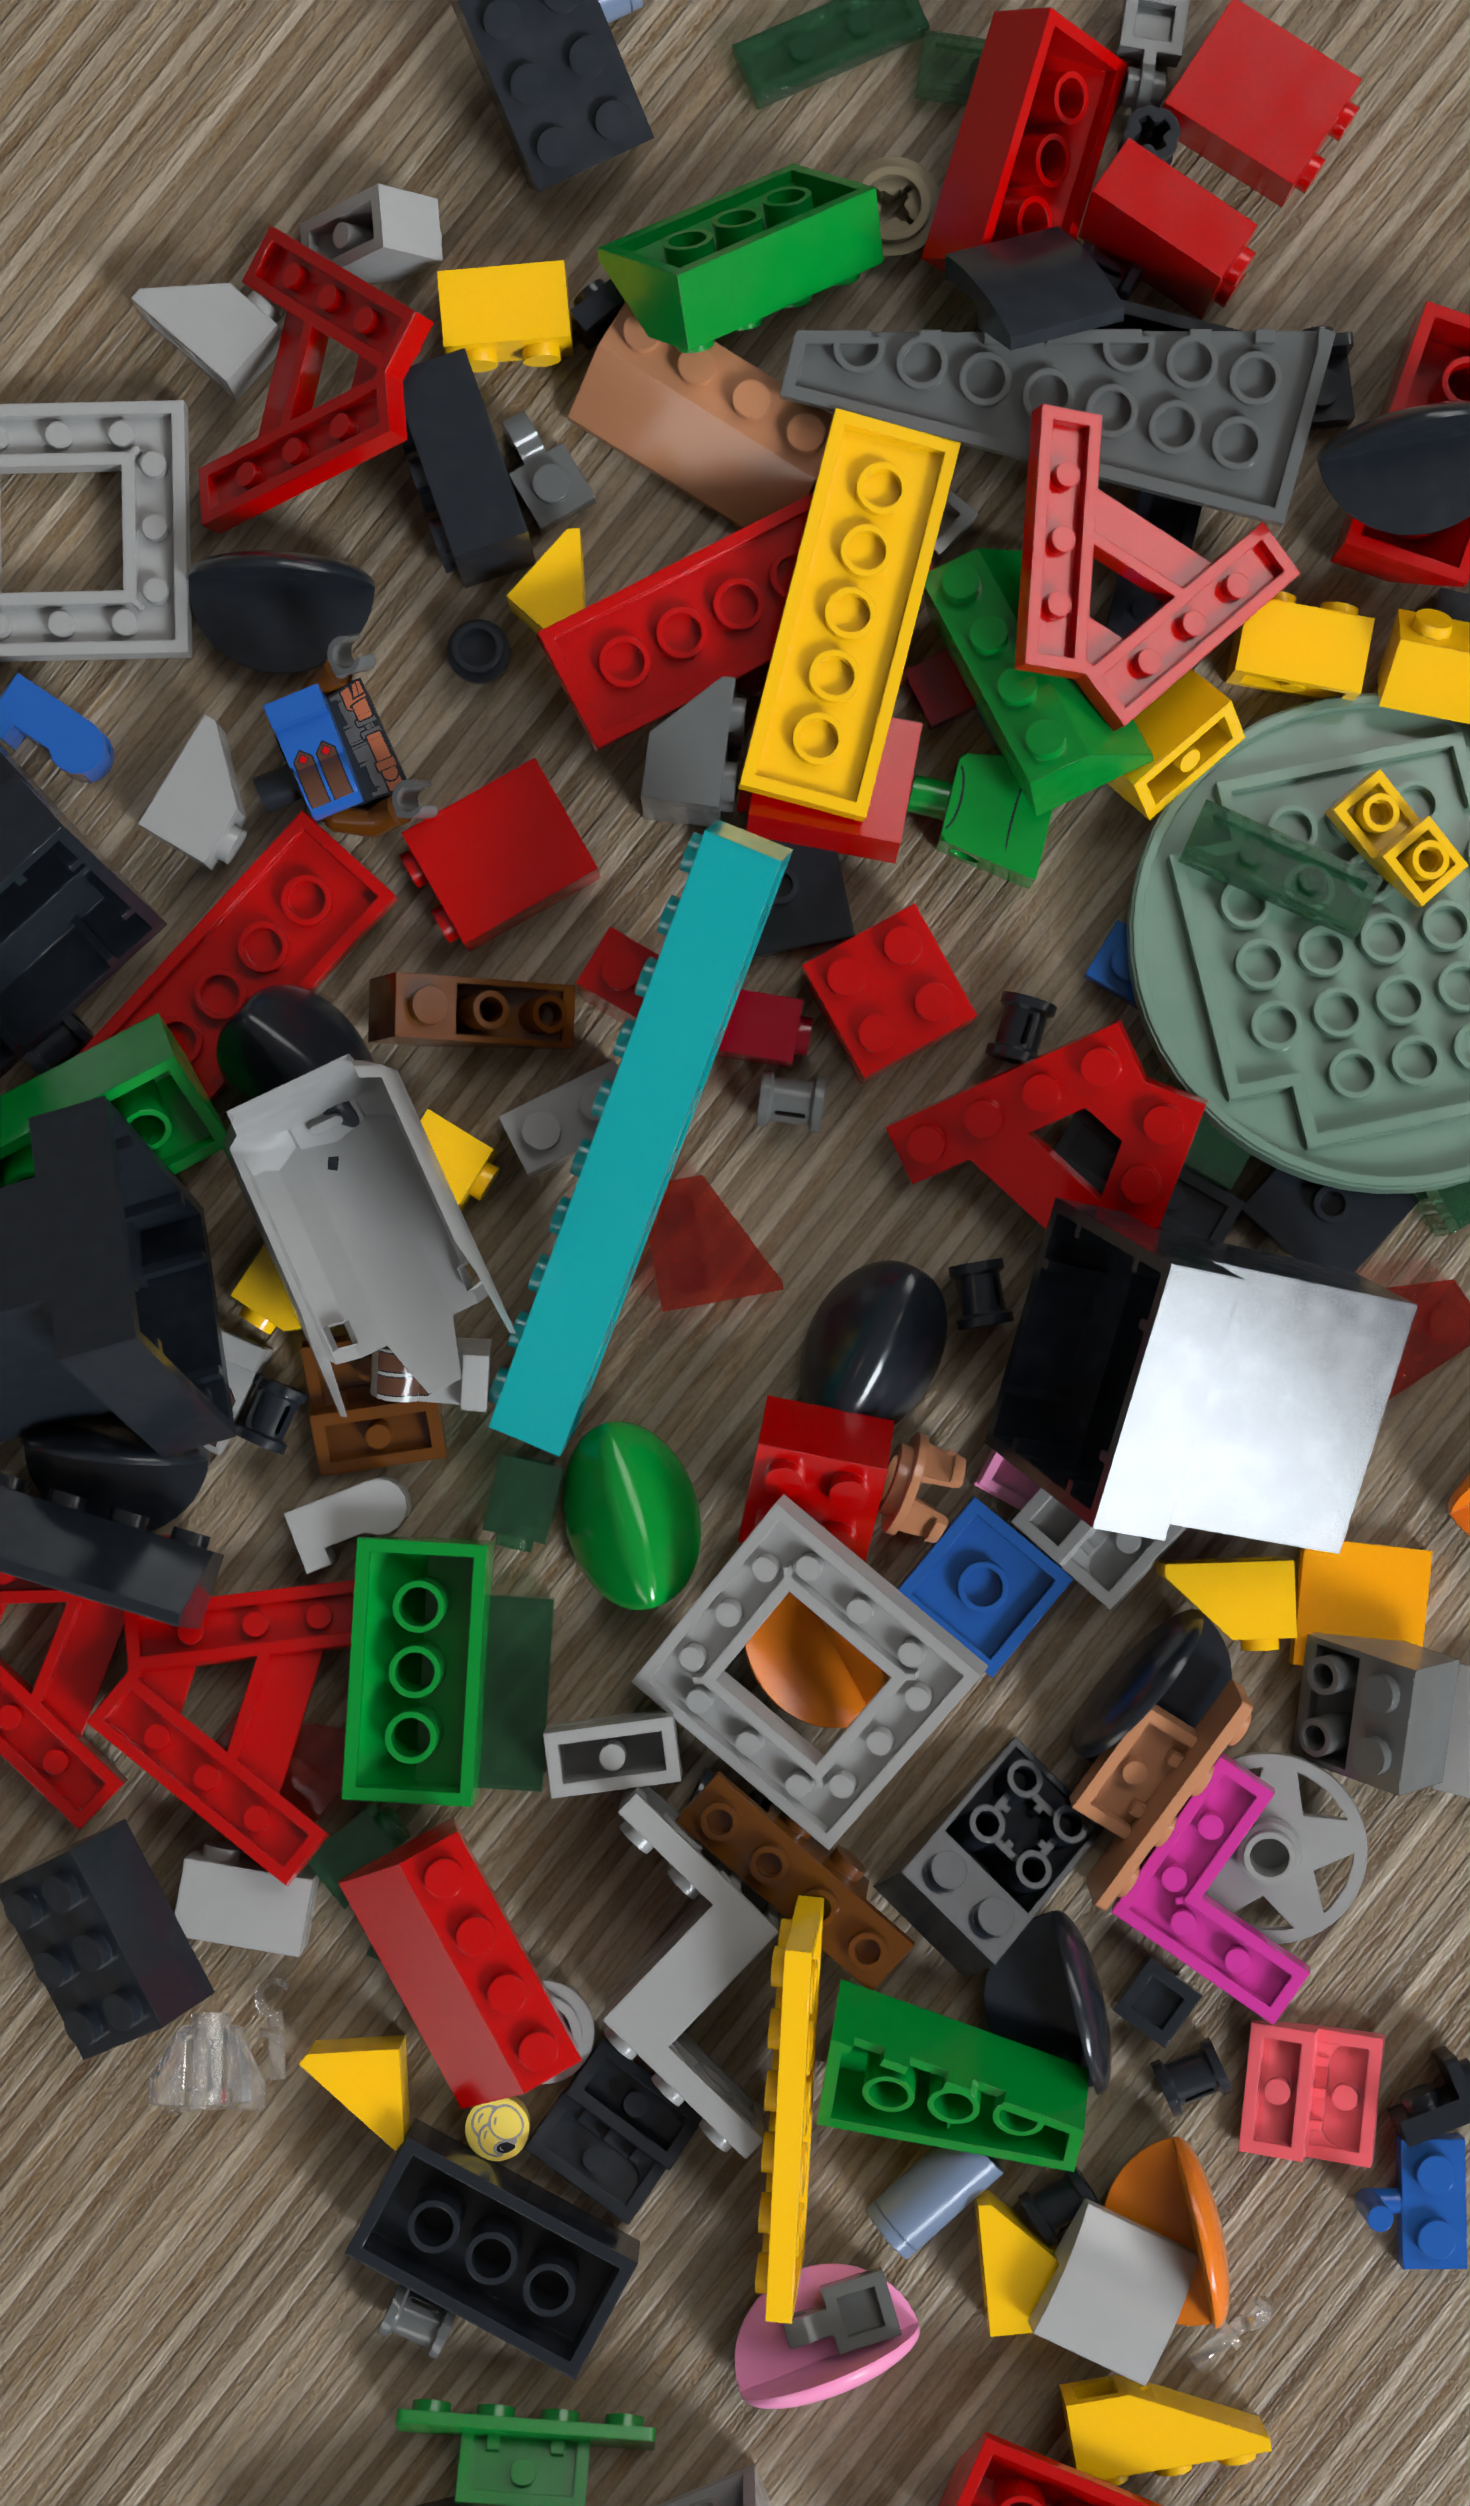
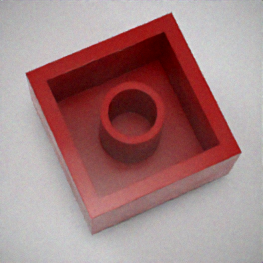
(888, 993)
(825, 1464)

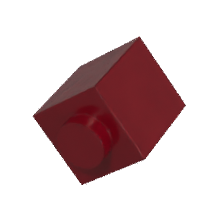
(766, 1029)

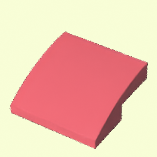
(1312, 2092)

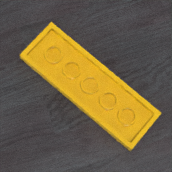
(849, 615)
(790, 2103)

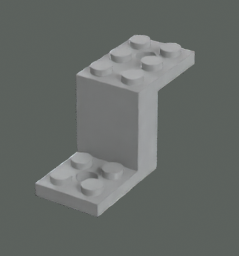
(687, 1972)

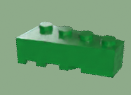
(948, 2084)

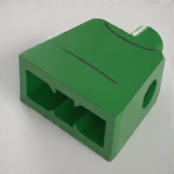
(984, 818)

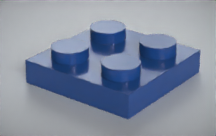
(985, 1584)

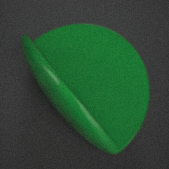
(631, 1515)

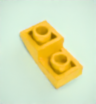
(1394, 840)

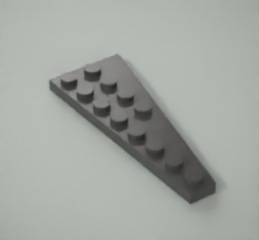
(1182, 411)

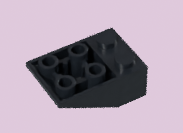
(989, 1860)

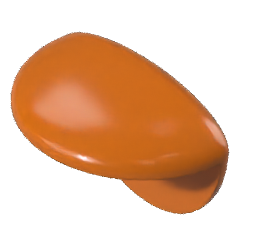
(811, 1667)
(1172, 2196)

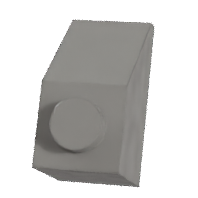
(378, 234)
(215, 329)
(200, 801)

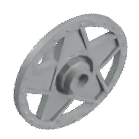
(1288, 1845)

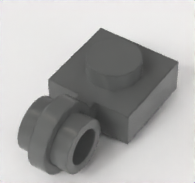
(1152, 35)

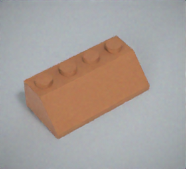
(701, 422)

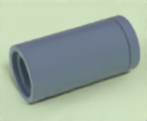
(931, 2196)

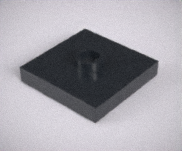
(809, 904)
(1324, 1221)

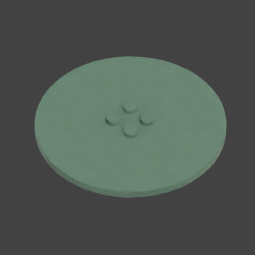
(1305, 1041)

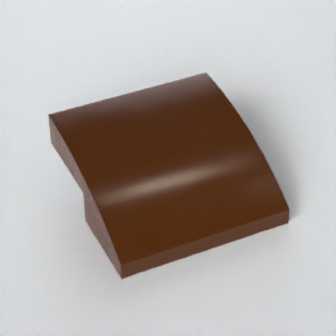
(375, 1430)

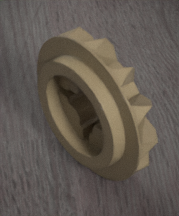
(892, 179)

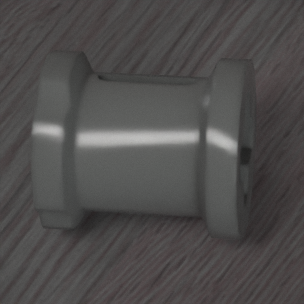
(791, 1101)
(417, 2320)

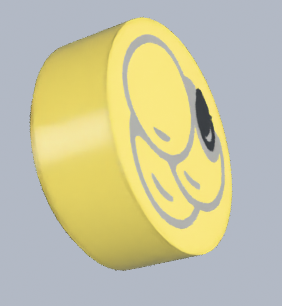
(498, 2128)

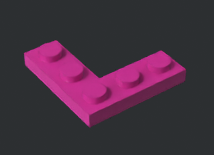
(1176, 1914)

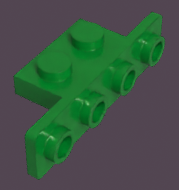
(523, 2459)

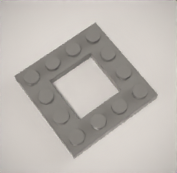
(152, 451)
(924, 1664)

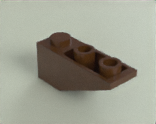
(470, 1012)

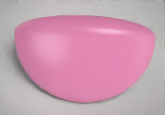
(784, 2378)

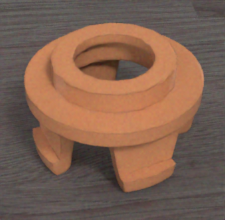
(907, 1469)

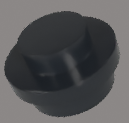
(478, 651)

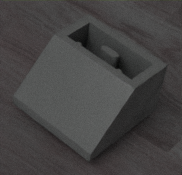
(688, 762)
(1376, 1710)

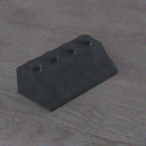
(105, 1557)

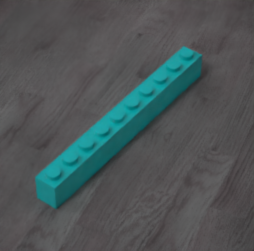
(639, 1132)

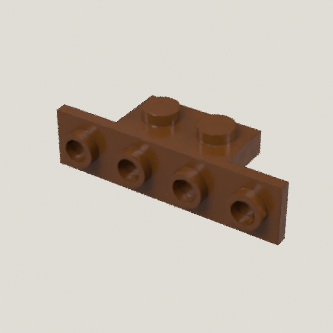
(786, 1862)

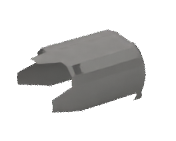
(365, 1242)

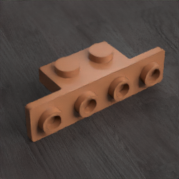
(1147, 1780)

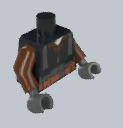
(386, 791)

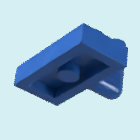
(1427, 2203)

